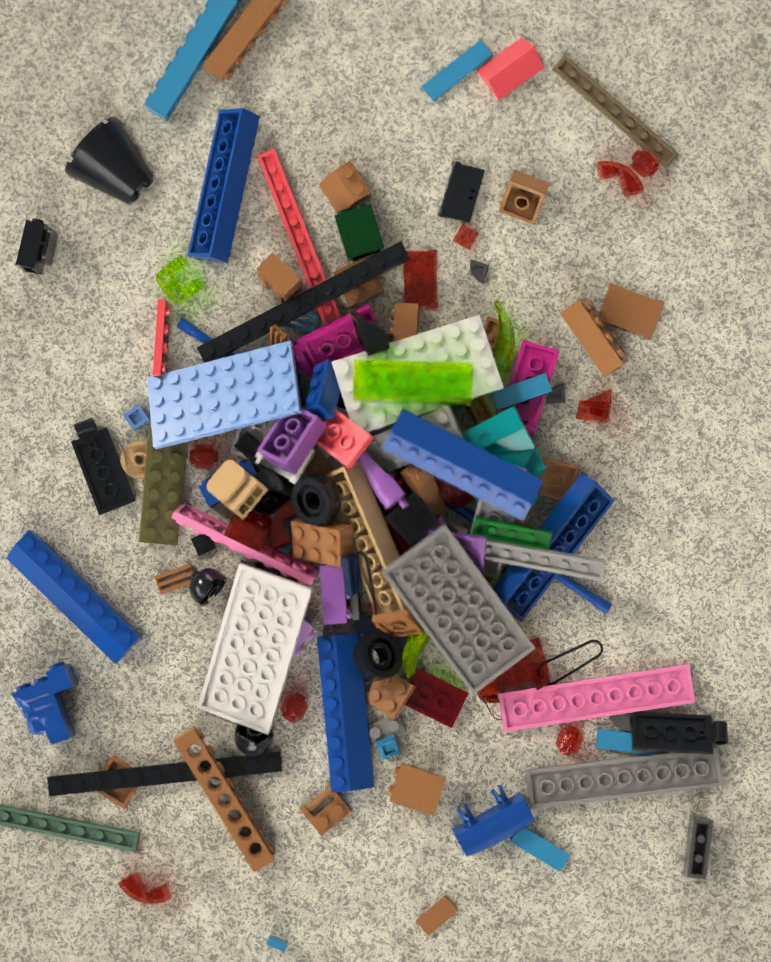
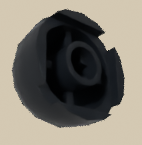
(205, 585)
(252, 741)

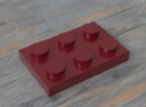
(436, 698)

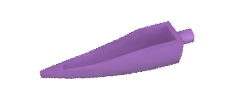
(382, 484)

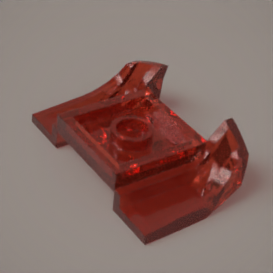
(528, 669)

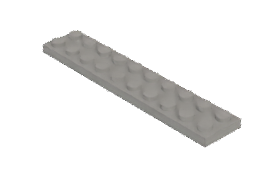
(622, 778)

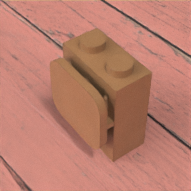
(416, 788)

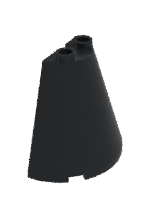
(110, 162)

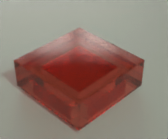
(465, 237)

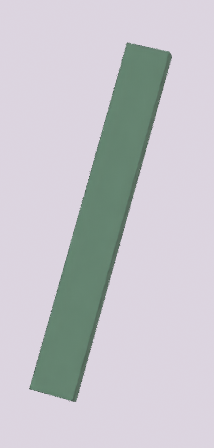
(69, 828)

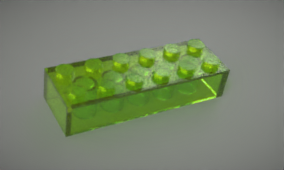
(412, 382)

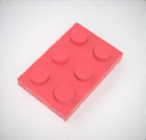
(344, 439)

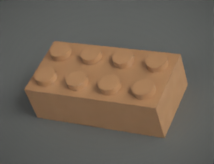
(594, 336)

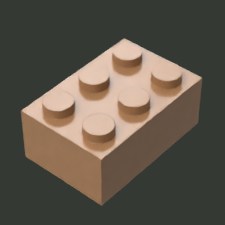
(278, 277)
(322, 542)

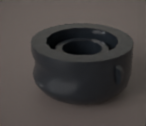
(306, 500)
(388, 651)

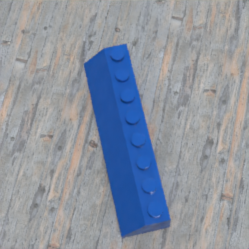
(223, 185)
(462, 464)
(570, 525)
(73, 596)
(345, 714)

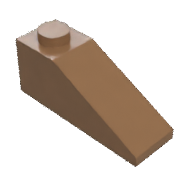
(425, 487)

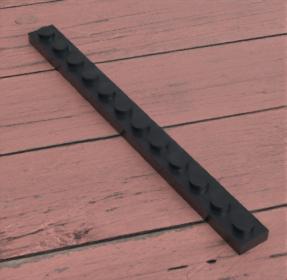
(304, 302)
(158, 774)

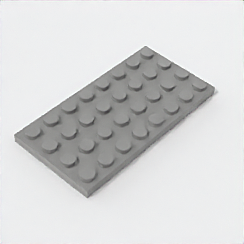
(458, 609)

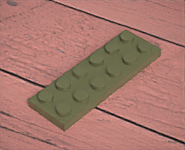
(161, 493)

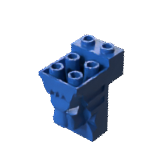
(44, 705)

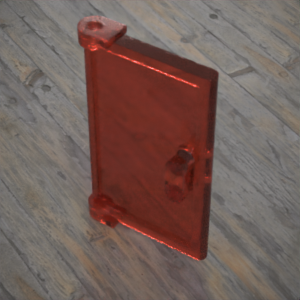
(423, 278)

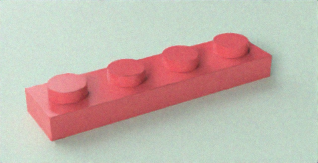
(162, 329)

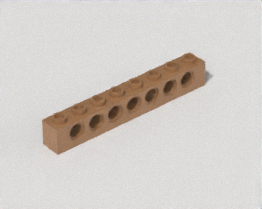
(255, 858)

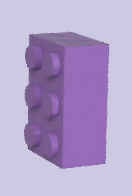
(292, 440)
(334, 595)

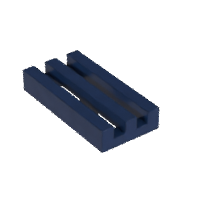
(352, 574)

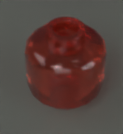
(645, 163)
(203, 456)
(294, 707)
(569, 740)

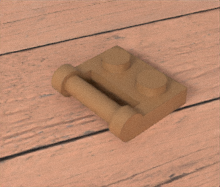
(330, 814)

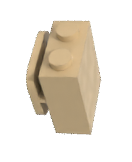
(236, 488)

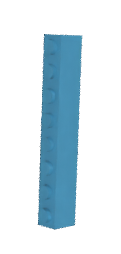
(190, 57)

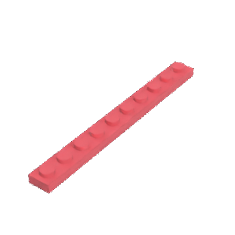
(296, 229)

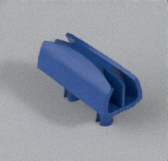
(493, 824)

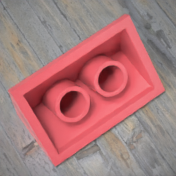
(511, 68)

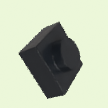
(203, 544)

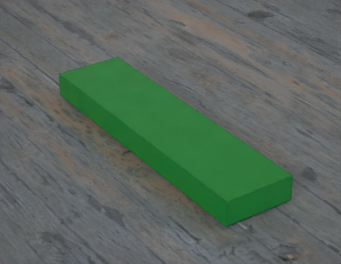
(512, 532)

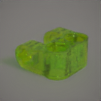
(172, 269)

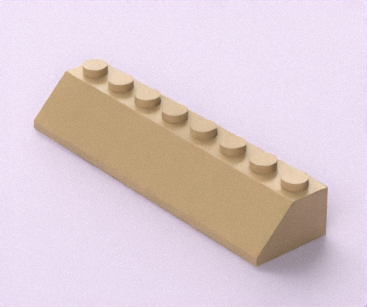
(369, 534)

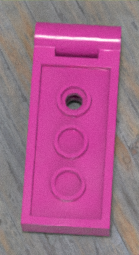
(339, 337)
(532, 362)

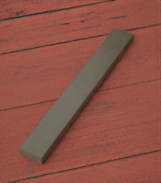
(614, 110)

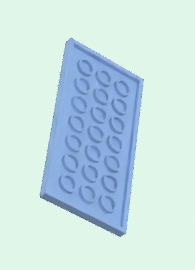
(223, 395)

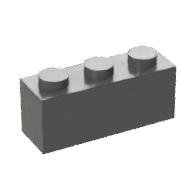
(698, 847)

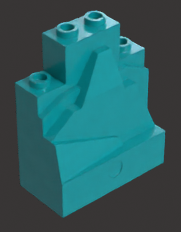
(508, 439)

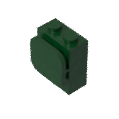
(359, 232)

